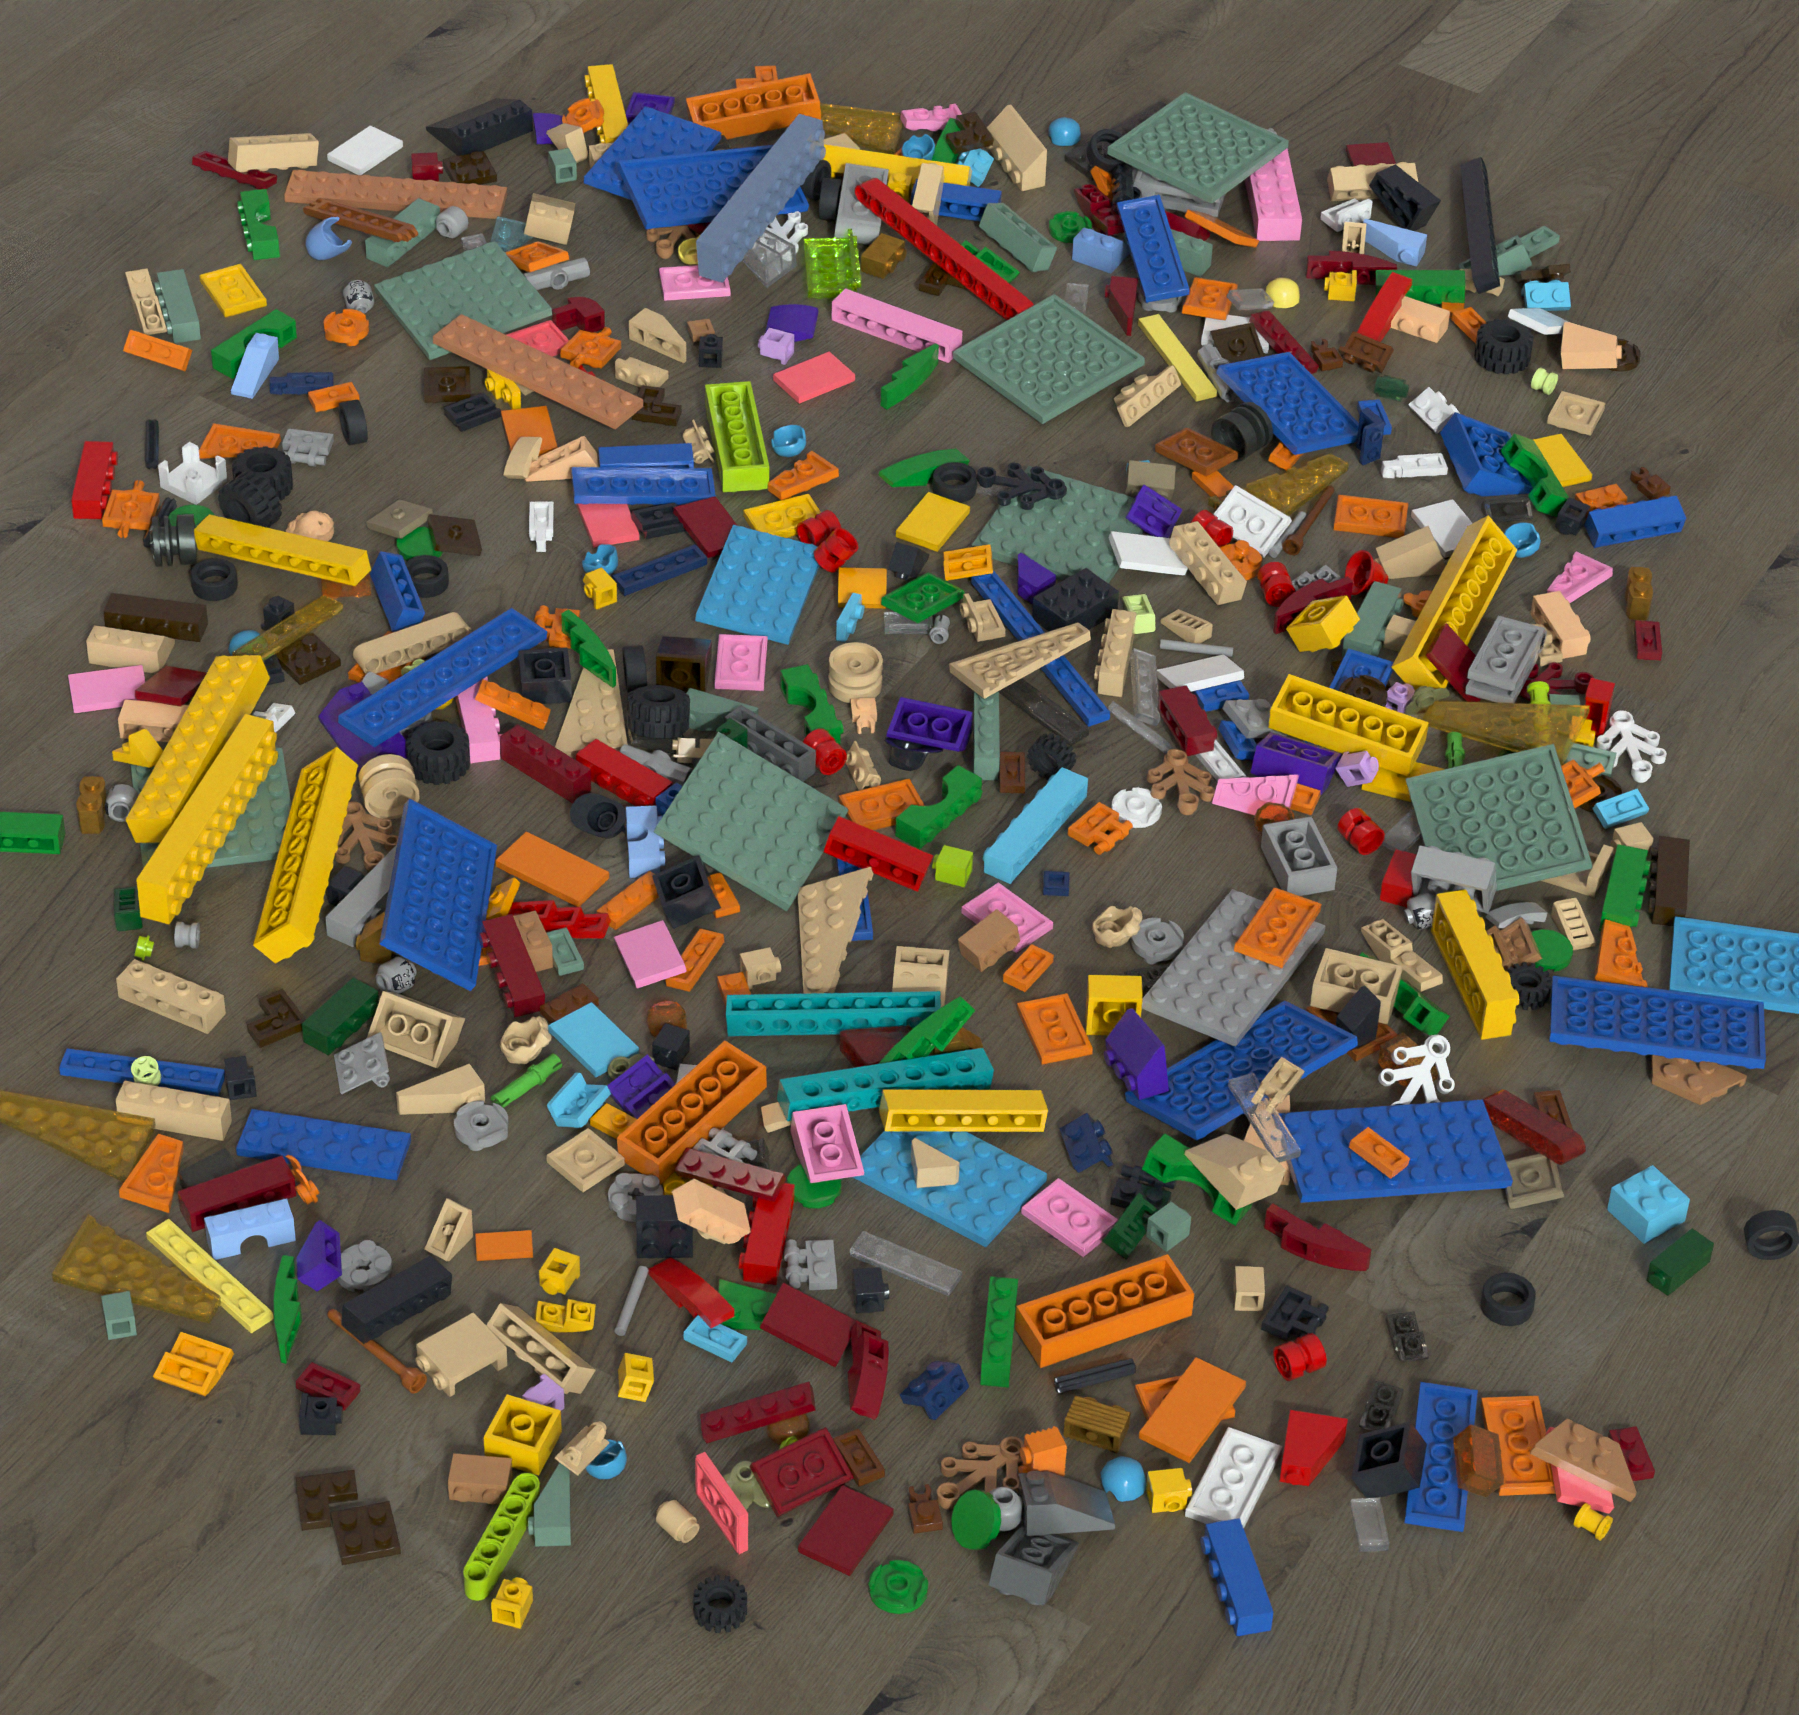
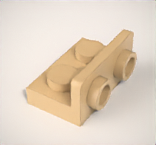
(639, 373)

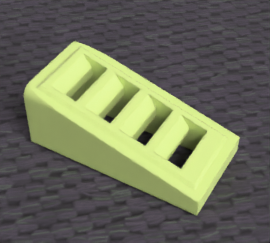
(1145, 616)

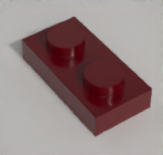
(1648, 640)
(327, 1384)
(1633, 1452)

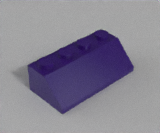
(348, 742)

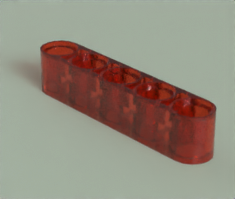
(1533, 1127)

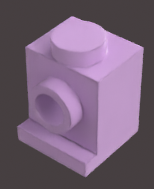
(777, 345)
(1400, 695)
(1362, 765)
(546, 1393)

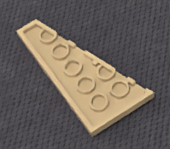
(1005, 665)
(593, 715)
(827, 924)

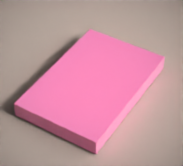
(685, 283)
(741, 662)
(105, 688)
(1029, 921)
(650, 954)
(1069, 1217)

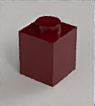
(426, 166)

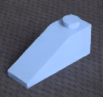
(1396, 242)
(256, 365)

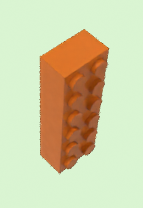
(756, 106)
(690, 1109)
(1104, 1311)

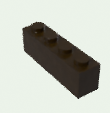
(156, 617)
(1670, 880)

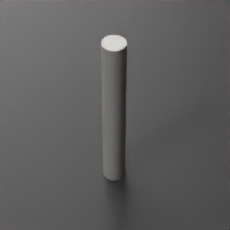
(1291, 529)
(1196, 648)
(631, 1301)

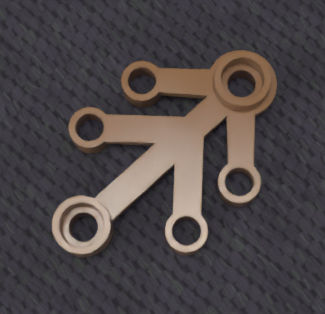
(665, 247)
(1177, 762)
(356, 817)
(1005, 1453)

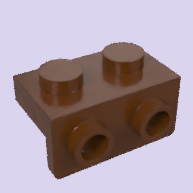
(1366, 352)

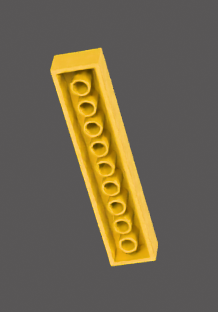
(1457, 599)
(215, 711)
(207, 819)
(306, 856)

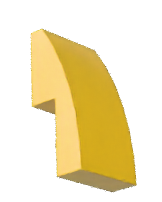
(503, 388)
(573, 1317)

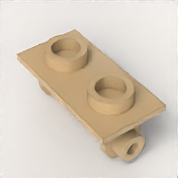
(701, 448)
(686, 749)
(861, 767)
(584, 1447)

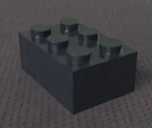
(1078, 599)

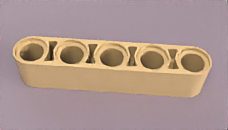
(411, 643)

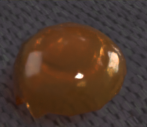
(1271, 813)
(665, 1012)
(796, 1426)

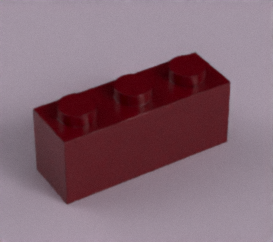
(1186, 720)

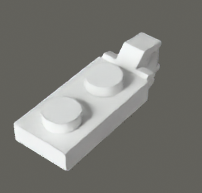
(1414, 466)
(541, 523)

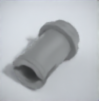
(939, 633)

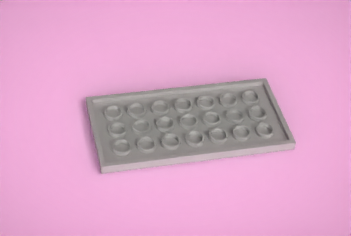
(1219, 988)

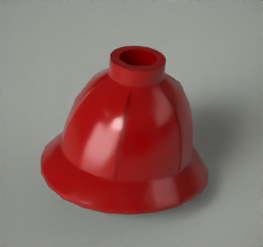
(1364, 571)

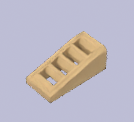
(1191, 630)
(1571, 909)

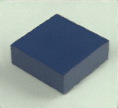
(1056, 883)

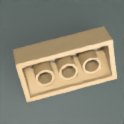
(1018, 150)

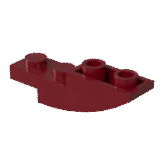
(1098, 209)
(1340, 261)
(1304, 596)
(1321, 1246)
(869, 1370)

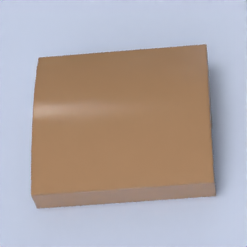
(1515, 944)

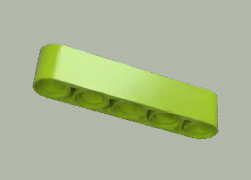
(501, 1537)

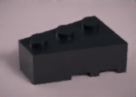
(1404, 197)

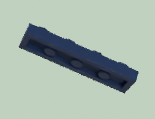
(660, 570)

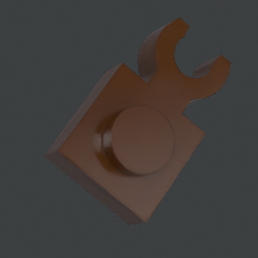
(1326, 357)
(1651, 486)
(924, 1512)

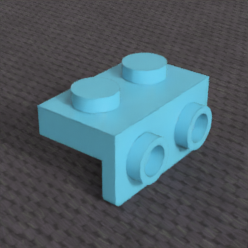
(979, 162)
(1547, 296)
(577, 1102)

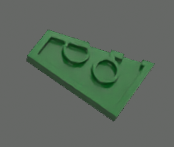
(748, 1303)

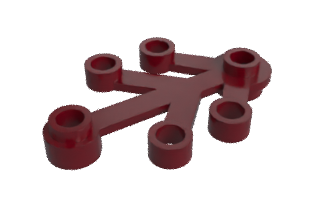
(1555, 670)

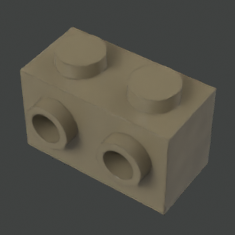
(1153, 475)

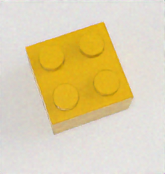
(1323, 624)
(1109, 1000)
(523, 1433)

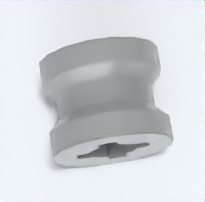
(187, 935)

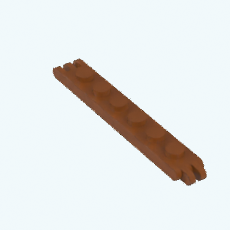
(362, 220)

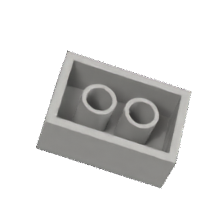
(1299, 856)
(1445, 871)

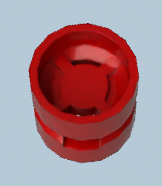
(817, 529)
(1217, 529)
(836, 550)
(1275, 583)
(829, 754)
(1361, 831)
(1299, 1356)

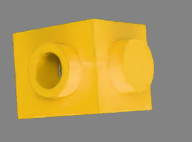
(1168, 1490)

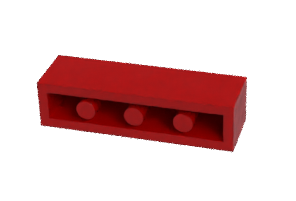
(94, 480)
(622, 774)
(883, 854)
(767, 1237)

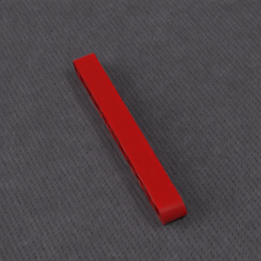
(942, 248)

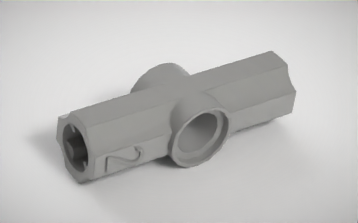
(558, 274)
(1211, 359)
(659, 763)

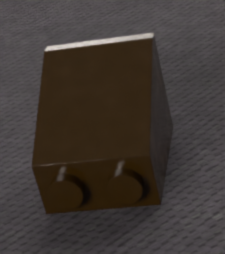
(683, 663)

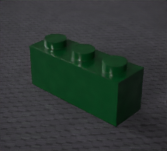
(340, 1016)

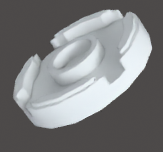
(1137, 807)

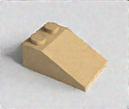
(549, 218)
(1237, 1169)

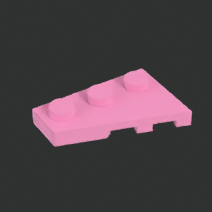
(931, 120)
(1580, 577)
(1251, 793)

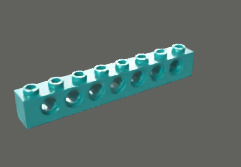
(826, 1012)
(863, 1085)

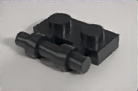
(1127, 1189)
(1288, 1311)

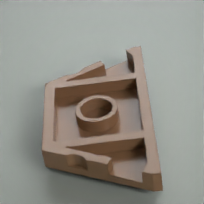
(1694, 1079)
(1587, 1457)

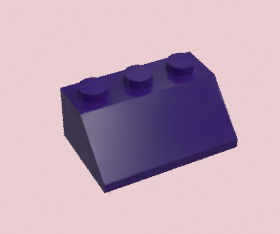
(931, 724)
(1287, 756)
(1137, 1056)

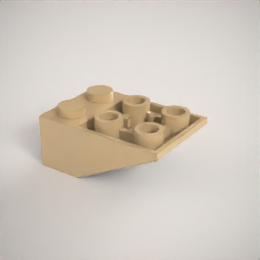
(921, 970)

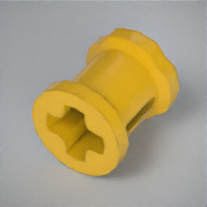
(1593, 1521)

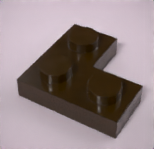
(972, 134)
(1547, 274)
(936, 280)
(656, 411)
(281, 1020)
(319, 1491)

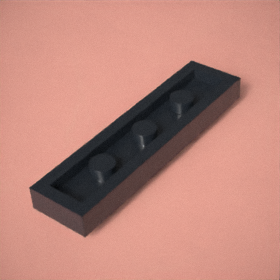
(1122, 184)

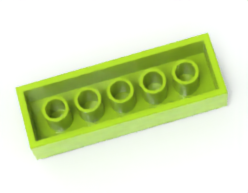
(736, 436)

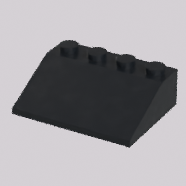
(483, 126)

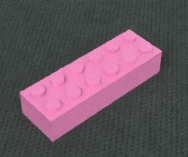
(1274, 201)

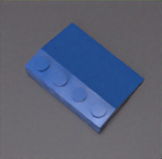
(1478, 459)

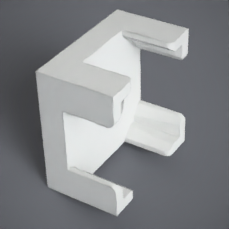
(193, 478)

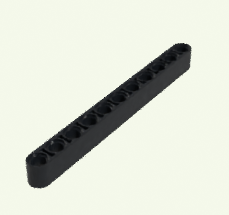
(1480, 225)

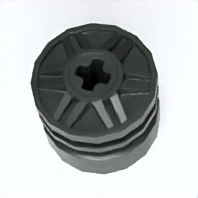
(1243, 429)
(174, 540)

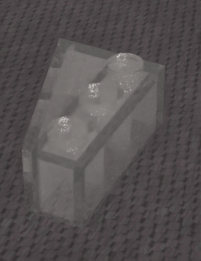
(770, 258)

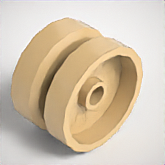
(855, 671)
(387, 785)

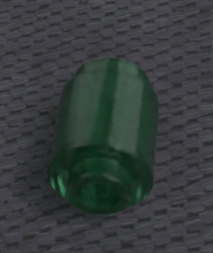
(1391, 387)

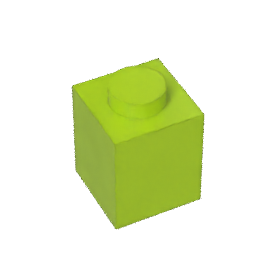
(953, 865)

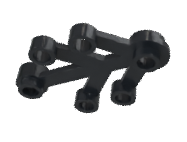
(1048, 487)

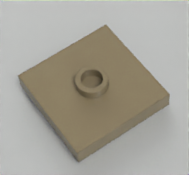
(399, 519)
(1534, 1181)

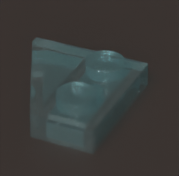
(509, 234)

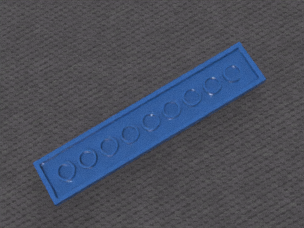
(442, 677)

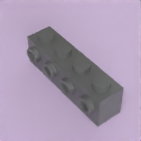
(775, 744)

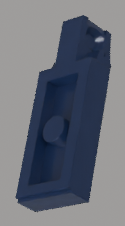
(300, 382)

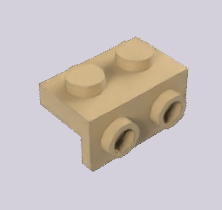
(982, 619)

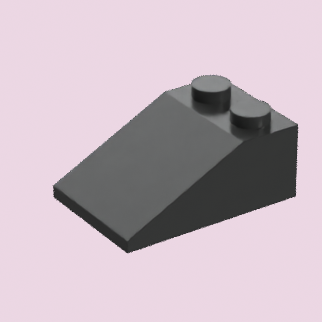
(1062, 1505)
(1032, 1565)

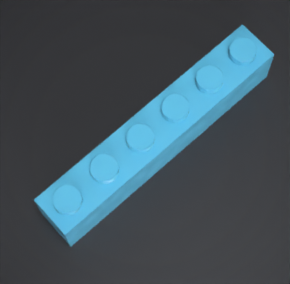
(1035, 825)

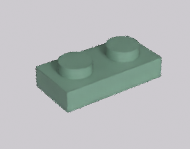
(1539, 240)
(1590, 756)
(565, 954)

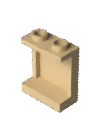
(1590, 880)
(460, 1352)

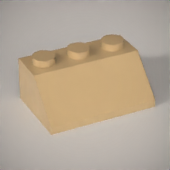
(128, 648)
(1344, 974)
(415, 1028)

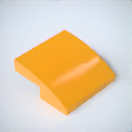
(968, 562)
(865, 581)
(194, 1364)

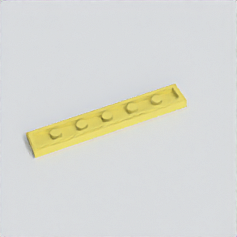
(1176, 355)
(204, 1269)

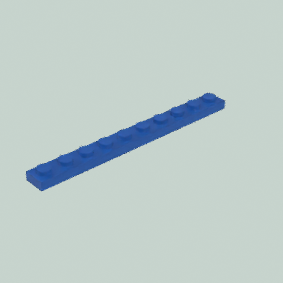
(1060, 670)

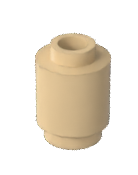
(677, 1521)

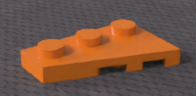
(230, 441)
(803, 476)
(1617, 956)
(155, 1174)

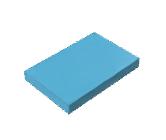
(592, 1038)

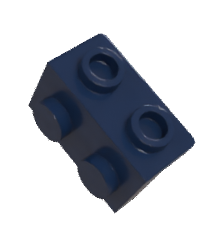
(1369, 436)
(1086, 1142)
(936, 1388)

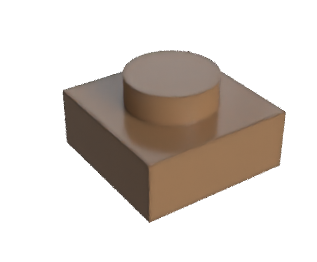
(699, 328)

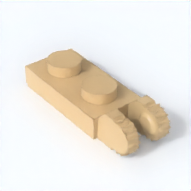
(1278, 1083)

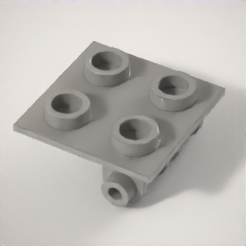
(362, 1064)

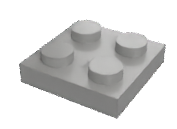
(1250, 717)

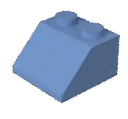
(1099, 250)

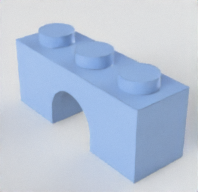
(642, 842)
(230, 1229)

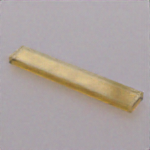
(291, 628)

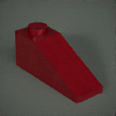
(1122, 300)

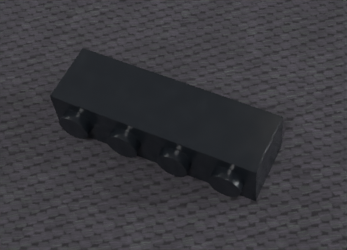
(396, 1299)

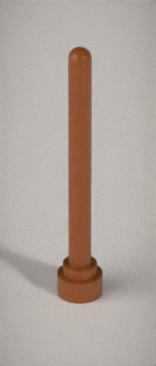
(411, 1378)

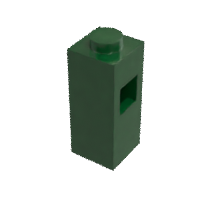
(1680, 1262)

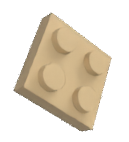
(1576, 413)
(585, 1160)

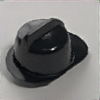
(907, 754)
(598, 815)

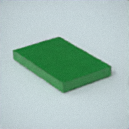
(922, 597)

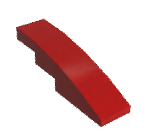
(1385, 307)
(572, 918)
(691, 1291)

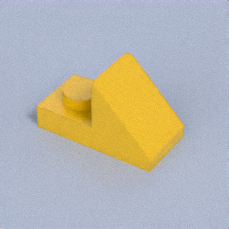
(140, 750)

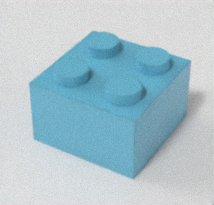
(1648, 1204)

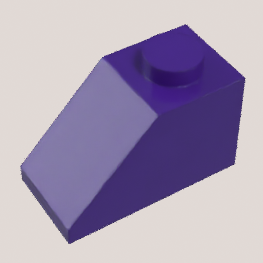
(1032, 578)
(320, 1257)

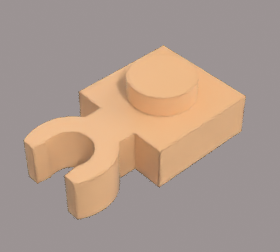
(864, 713)

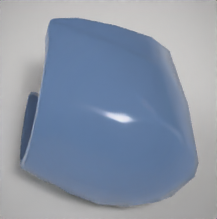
(323, 242)

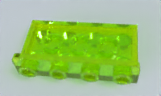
(831, 265)

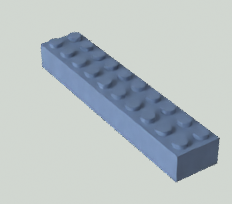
(760, 198)

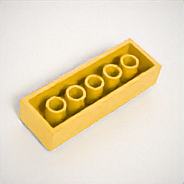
(1348, 724)
(1474, 964)

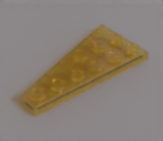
(864, 126)
(1295, 487)
(1511, 724)
(92, 1135)
(110, 1265)

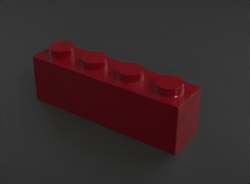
(545, 763)
(512, 965)
(238, 1190)

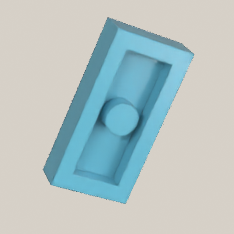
(848, 619)
(1620, 808)
(716, 1340)

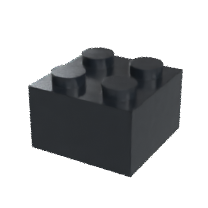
(545, 675)
(686, 892)
(659, 1229)
(1389, 1460)

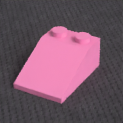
(826, 1143)

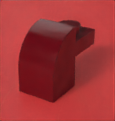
(579, 312)

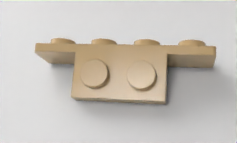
(1145, 394)

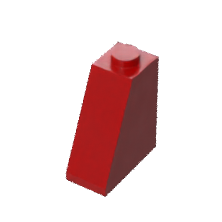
(1310, 1445)

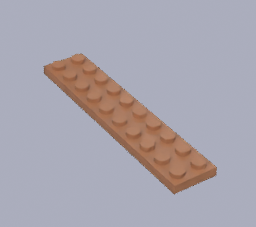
(394, 193)
(538, 371)

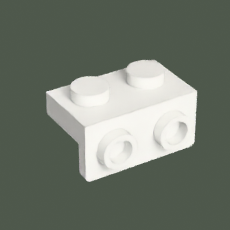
(1347, 212)
(1432, 409)

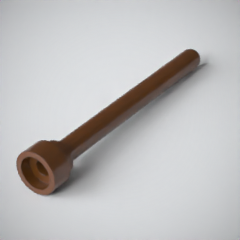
(1294, 542)

